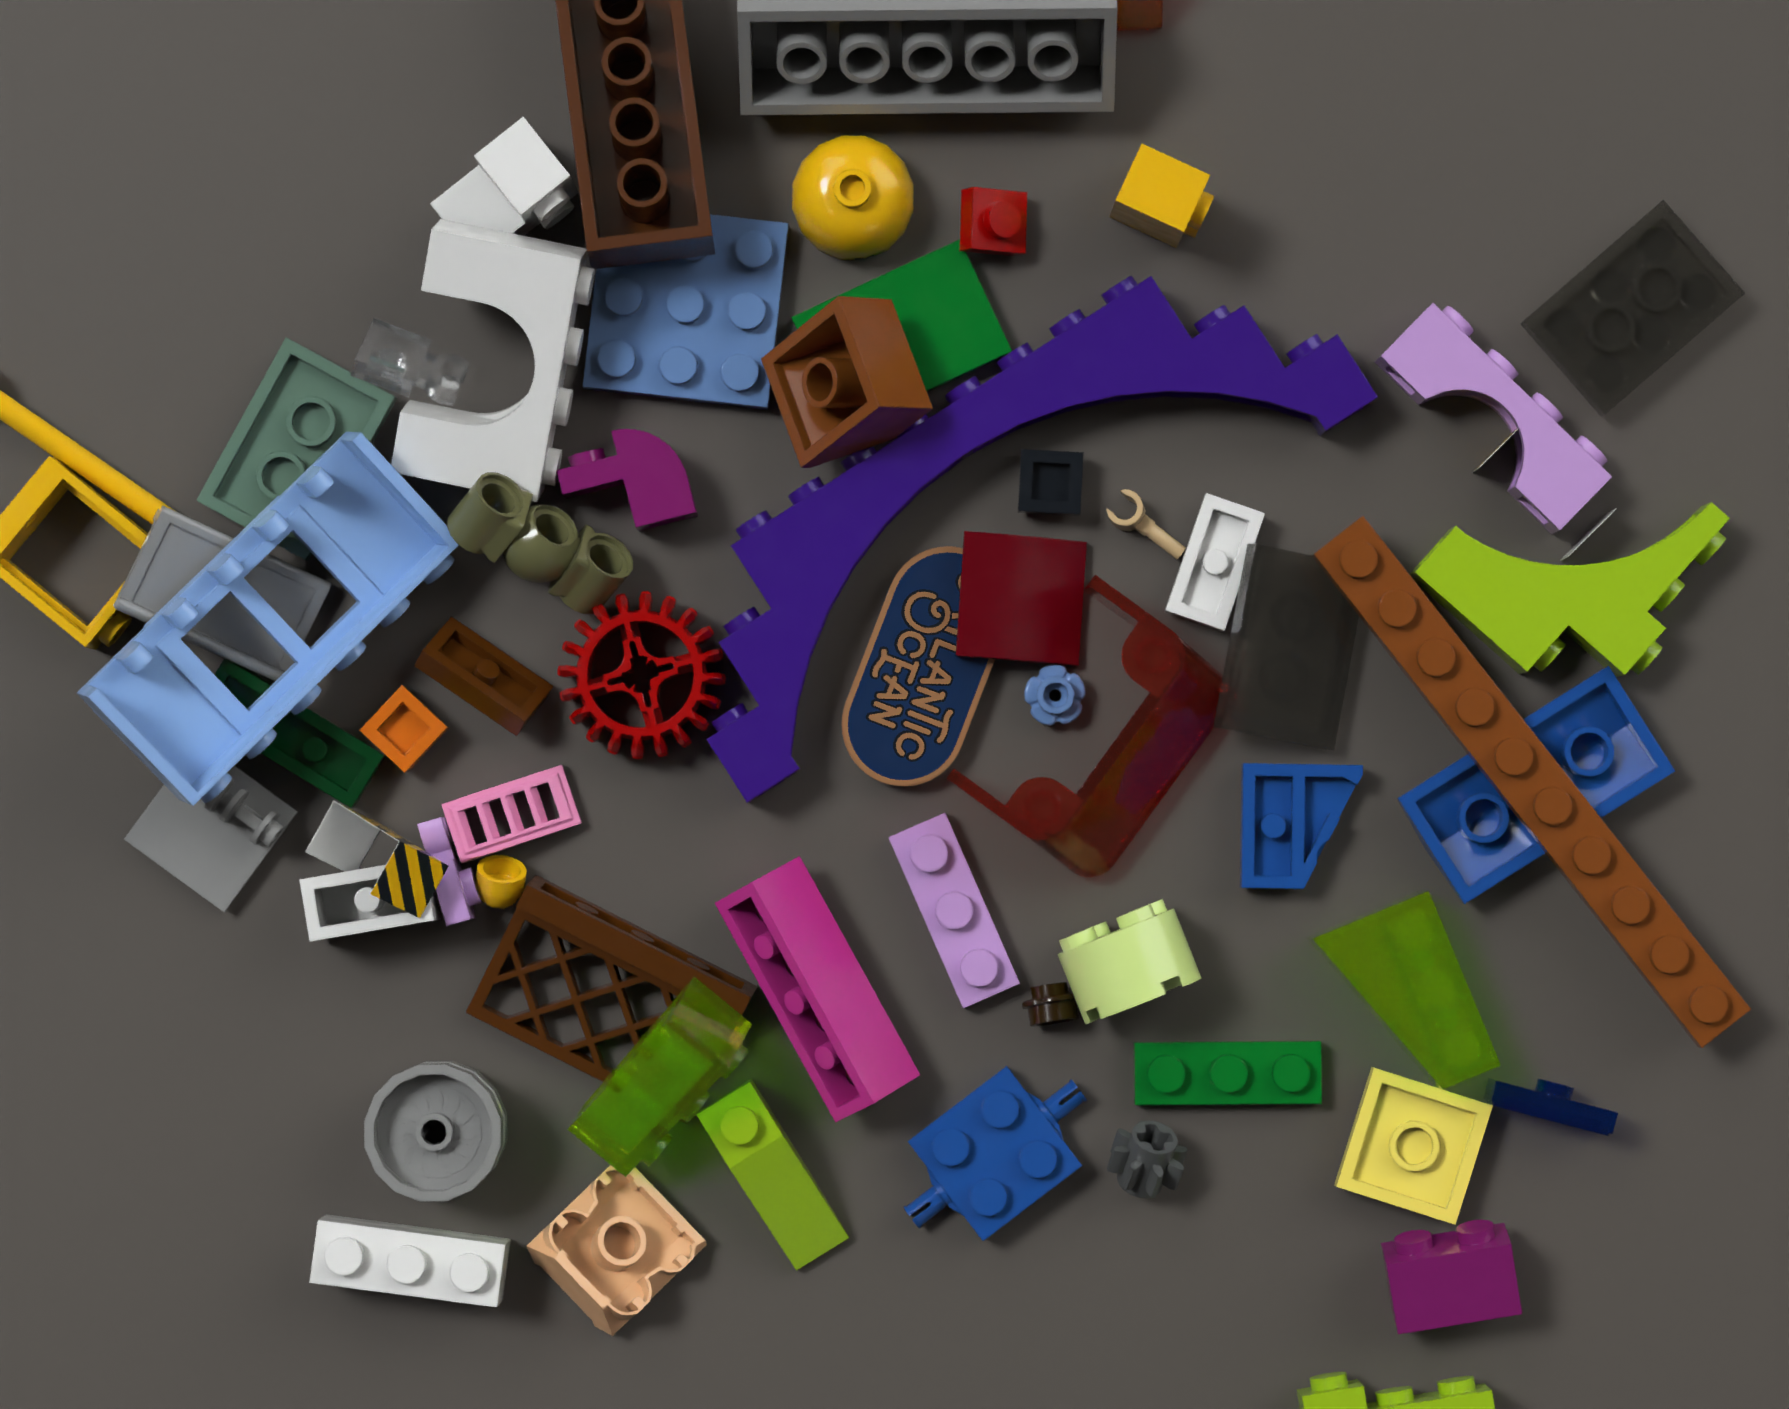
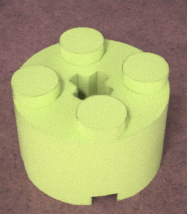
(1129, 964)

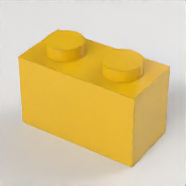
(1162, 197)

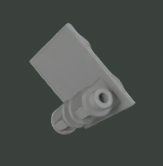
(215, 842)

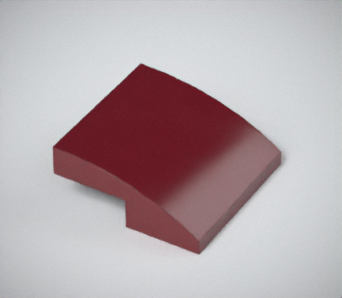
(1021, 598)

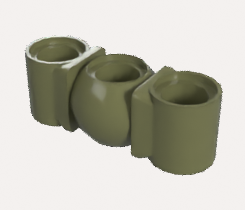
(539, 543)

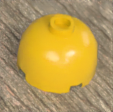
(852, 197)

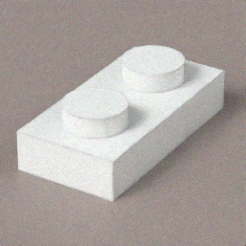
(1213, 562)

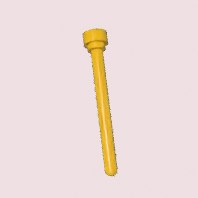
(78, 459)

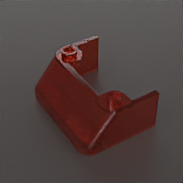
(1099, 821)

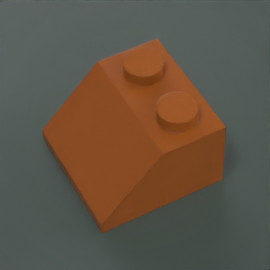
(846, 380)

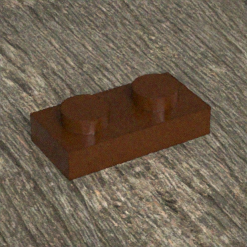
(483, 676)

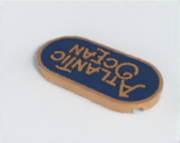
(910, 688)

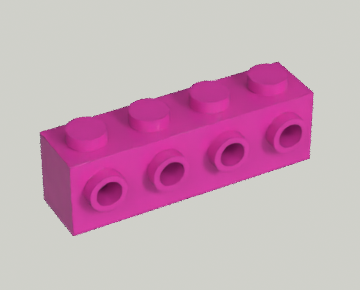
(821, 987)

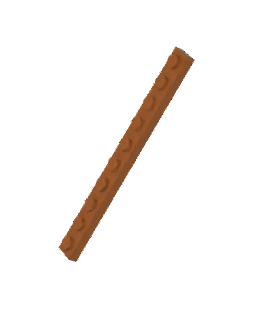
(1531, 782)

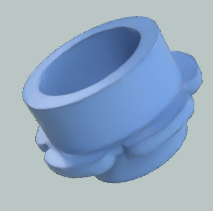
(1055, 678)

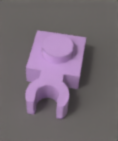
(457, 888)

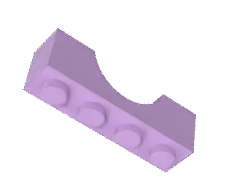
(1552, 470)

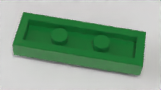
(1227, 1072)

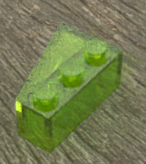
(1413, 985)
(662, 1079)

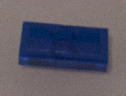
(1550, 1102)

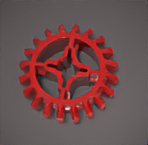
(627, 623)

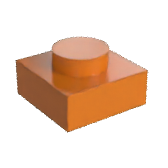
(404, 729)

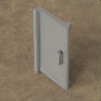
(182, 548)

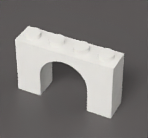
(540, 289)

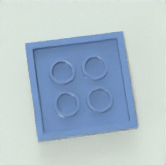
(692, 322)

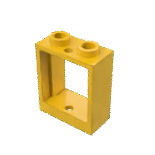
(25, 515)

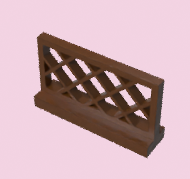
(609, 938)

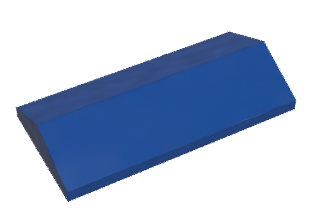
(1591, 736)

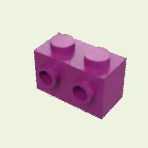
(1451, 1276)

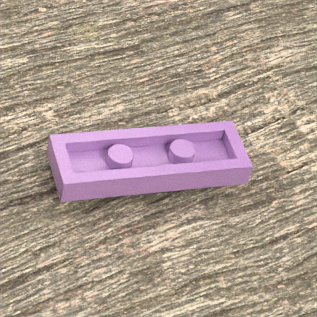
(954, 910)

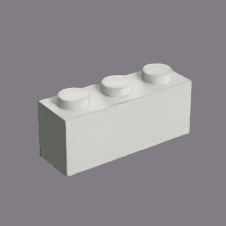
(410, 1260)

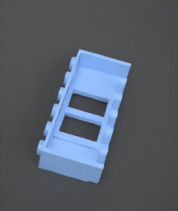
(361, 528)

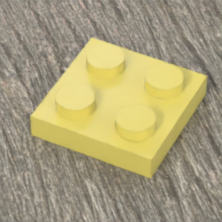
(1413, 1145)

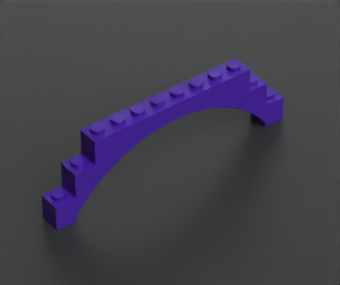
(1115, 354)

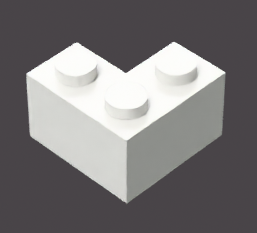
(511, 187)

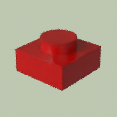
(993, 221)

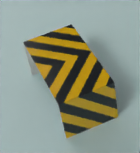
(409, 874)

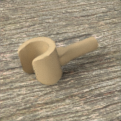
(1146, 526)

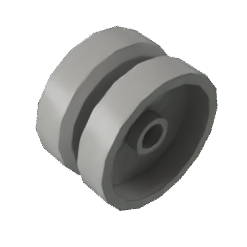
(398, 1134)

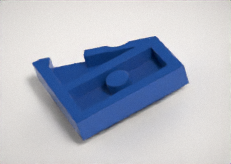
(1289, 819)

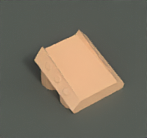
(615, 1247)

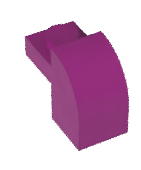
(651, 474)

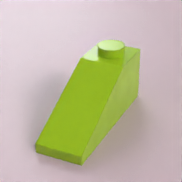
(772, 1174)

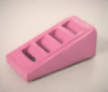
(461, 830)

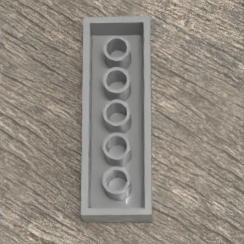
(926, 56)

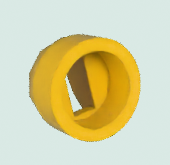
(500, 880)

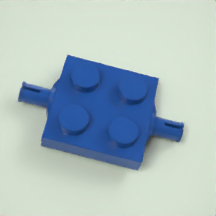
(995, 1153)

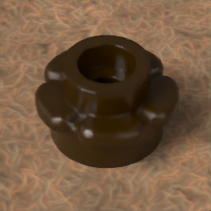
(1051, 1005)

